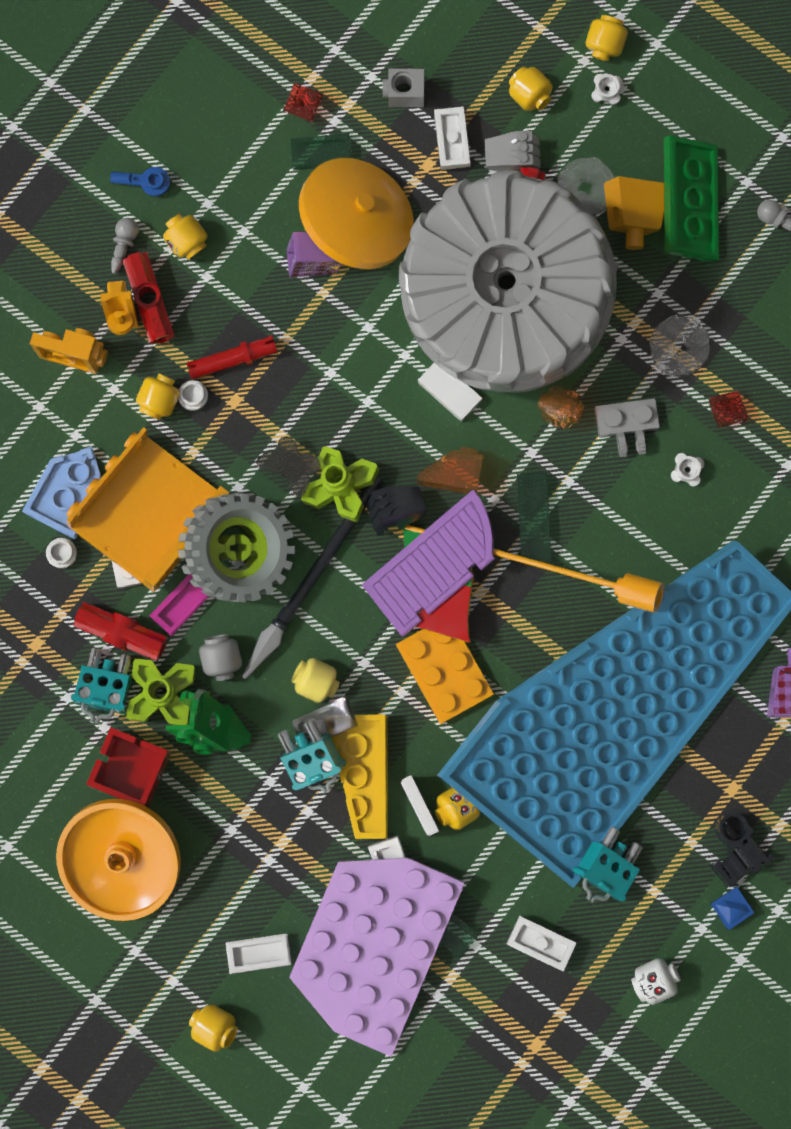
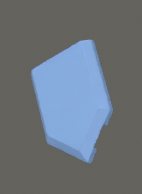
(60, 487)

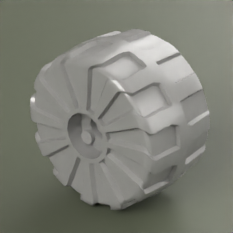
(518, 334)

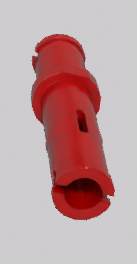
(232, 357)

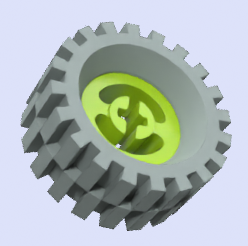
(264, 547)

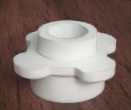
(610, 81)
(695, 465)

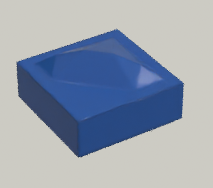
(732, 908)

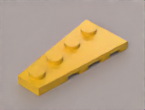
(366, 775)

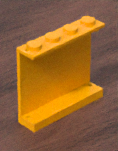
(141, 509)

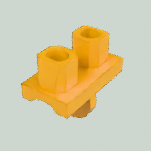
(119, 308)

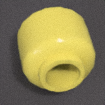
(315, 680)

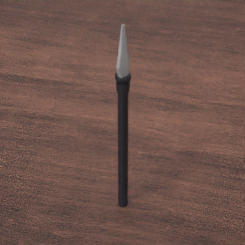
(271, 637)

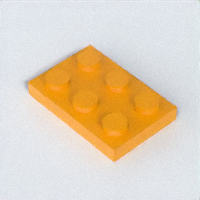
(444, 673)

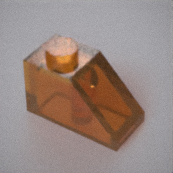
(454, 472)

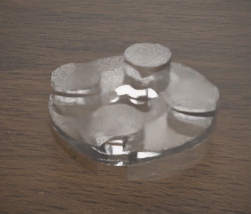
(592, 172)
(676, 329)

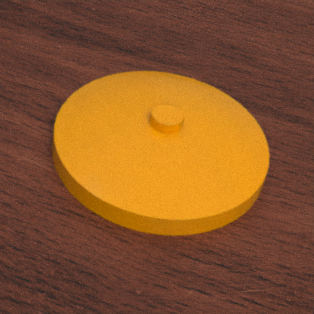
(356, 213)
(118, 859)

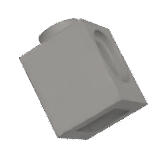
(411, 98)

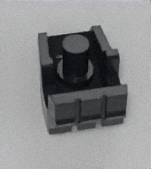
(395, 507)

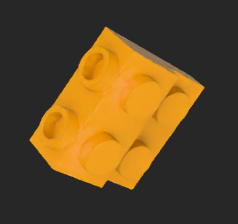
(76, 349)

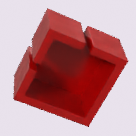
(130, 770)

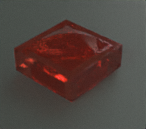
(303, 102)
(728, 409)

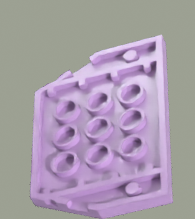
(374, 946)

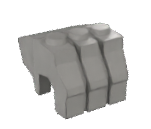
(512, 151)

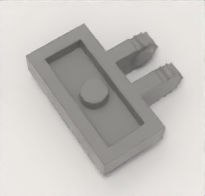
(627, 419)

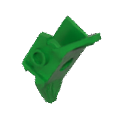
(227, 735)

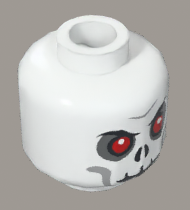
(655, 981)

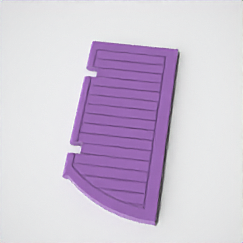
(434, 564)

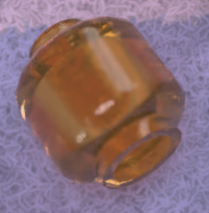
(560, 407)

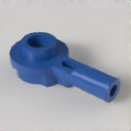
(153, 181)

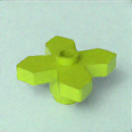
(340, 483)
(150, 679)

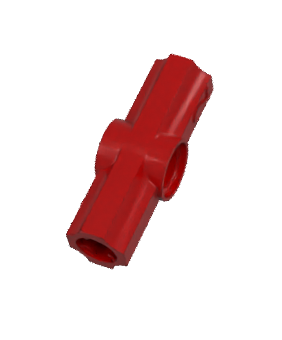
(142, 282)
(120, 631)

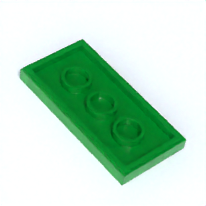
(691, 199)

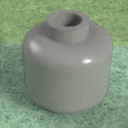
(220, 657)

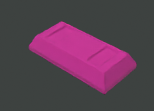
(179, 606)

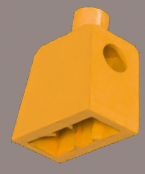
(634, 208)

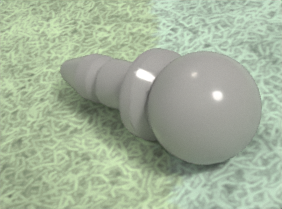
(770, 212)
(126, 231)

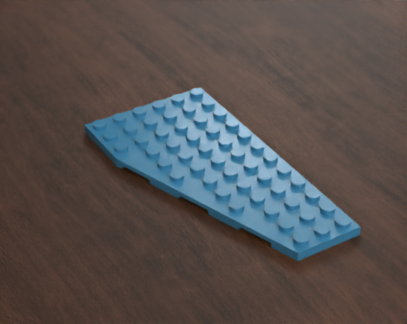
(612, 714)

